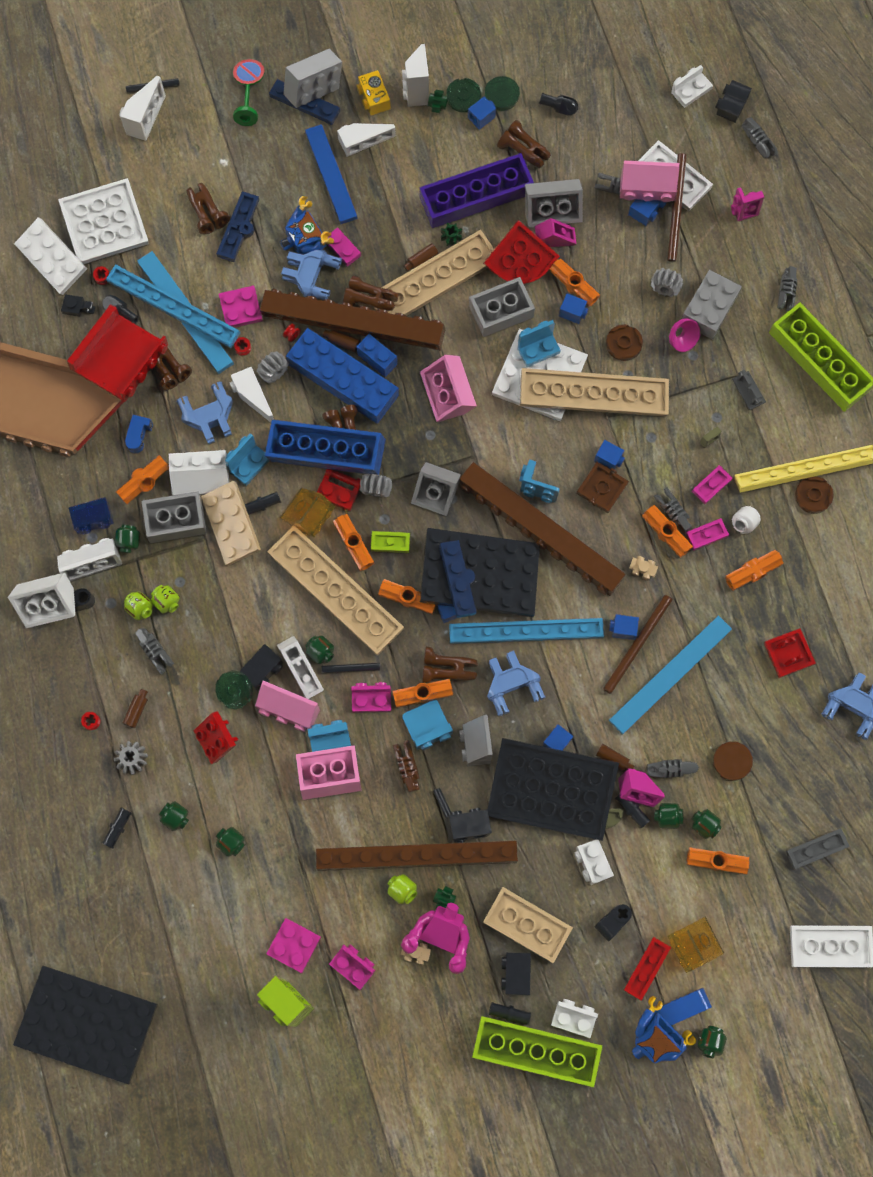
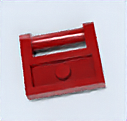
(337, 494)

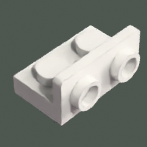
(691, 86)
(594, 862)
(574, 1019)

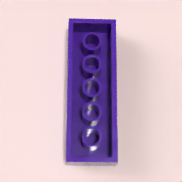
(475, 190)

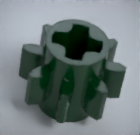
(437, 101)
(451, 229)
(444, 897)

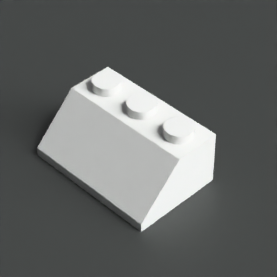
(416, 78)
(198, 471)
(89, 559)
(44, 600)

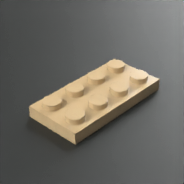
(230, 523)
(527, 925)

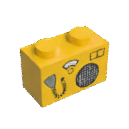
(374, 93)

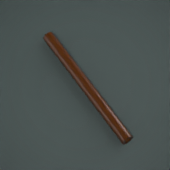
(676, 210)
(637, 644)

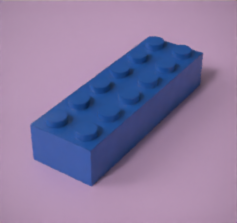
(342, 375)
(325, 447)

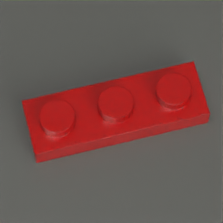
(647, 968)

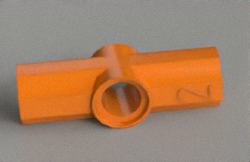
(567, 274)
(143, 479)
(658, 522)
(358, 552)
(754, 570)
(396, 592)
(435, 690)
(730, 863)

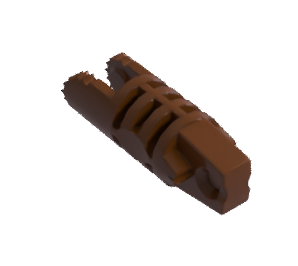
(407, 766)

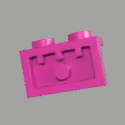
(746, 206)
(371, 698)
(352, 966)

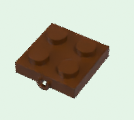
(602, 487)

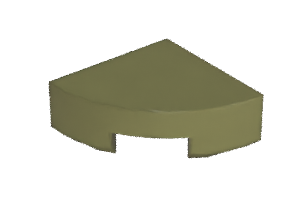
(614, 817)

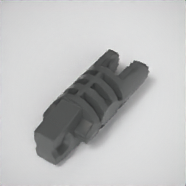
(759, 138)
(614, 186)
(788, 289)
(674, 510)
(153, 649)
(671, 768)

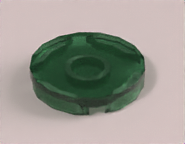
(502, 92)
(463, 94)
(234, 689)

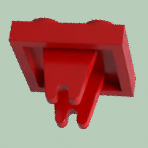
(789, 653)
(215, 737)

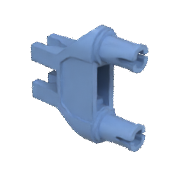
(308, 271)
(208, 415)
(510, 680)
(855, 701)

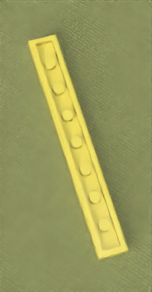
(804, 468)

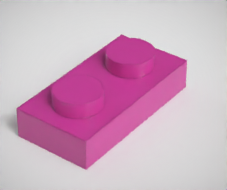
(343, 247)
(712, 484)
(707, 534)

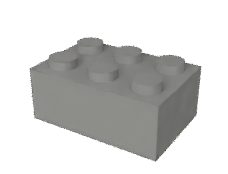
(312, 78)
(554, 200)
(712, 303)
(501, 307)
(174, 517)

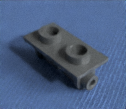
(748, 390)

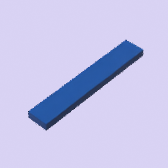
(331, 174)

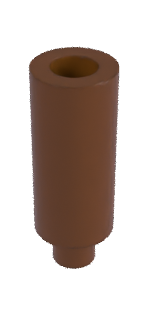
(420, 257)
(342, 340)
(135, 709)
(609, 754)

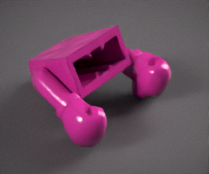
(442, 929)

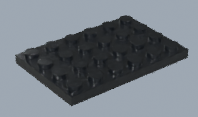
(502, 568)
(552, 789)
(85, 1024)

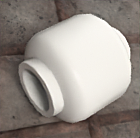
(746, 519)

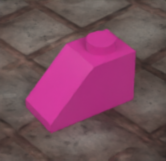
(556, 233)
(639, 788)

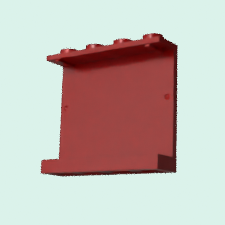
(117, 354)

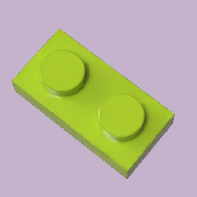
(390, 542)

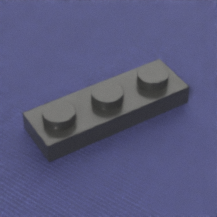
(817, 849)

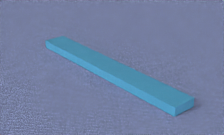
(160, 277)
(173, 306)
(526, 631)
(670, 675)

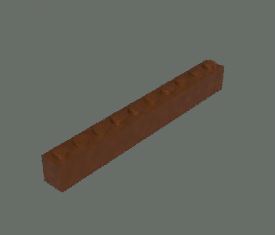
(352, 319)
(541, 529)
(416, 855)

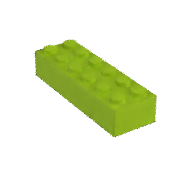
(822, 356)
(285, 1002)
(537, 1051)

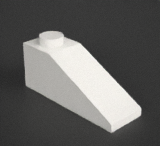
(362, 136)
(249, 391)
(300, 667)

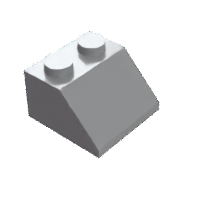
(435, 488)

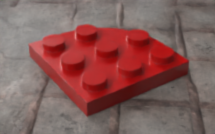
(521, 256)

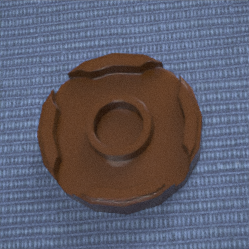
(624, 342)
(814, 495)
(732, 761)

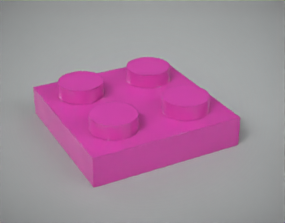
(240, 307)
(293, 945)

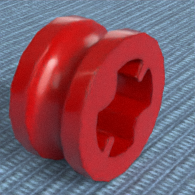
(97, 271)
(291, 332)
(246, 350)
(93, 726)

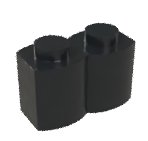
(733, 101)

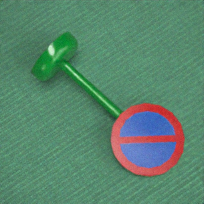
(247, 73)

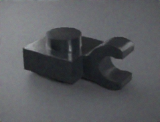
(75, 305)

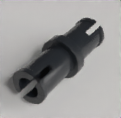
(262, 503)
(634, 811)
(117, 828)
(509, 1013)

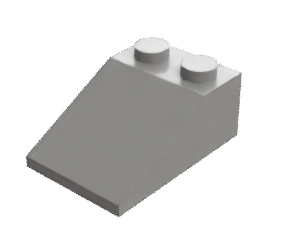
(476, 741)

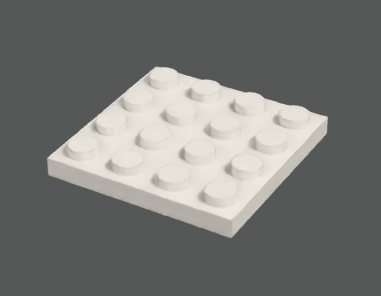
(103, 221)
(509, 380)

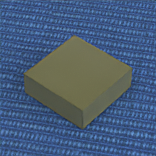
(710, 437)

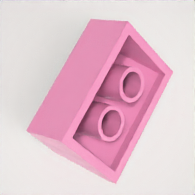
(649, 181)
(448, 388)
(286, 706)
(328, 772)

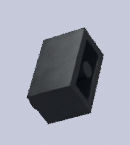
(262, 666)
(468, 825)
(517, 973)

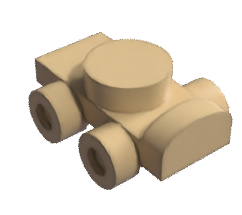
(648, 568)
(421, 954)

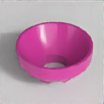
(688, 337)

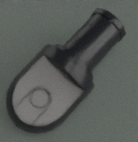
(561, 104)
(121, 307)

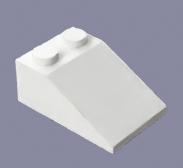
(142, 109)

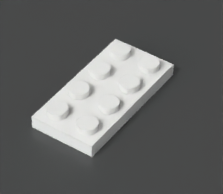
(694, 183)
(50, 256)
(831, 946)

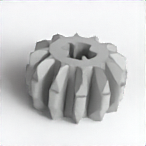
(666, 282)
(272, 367)
(375, 485)
(123, 757)

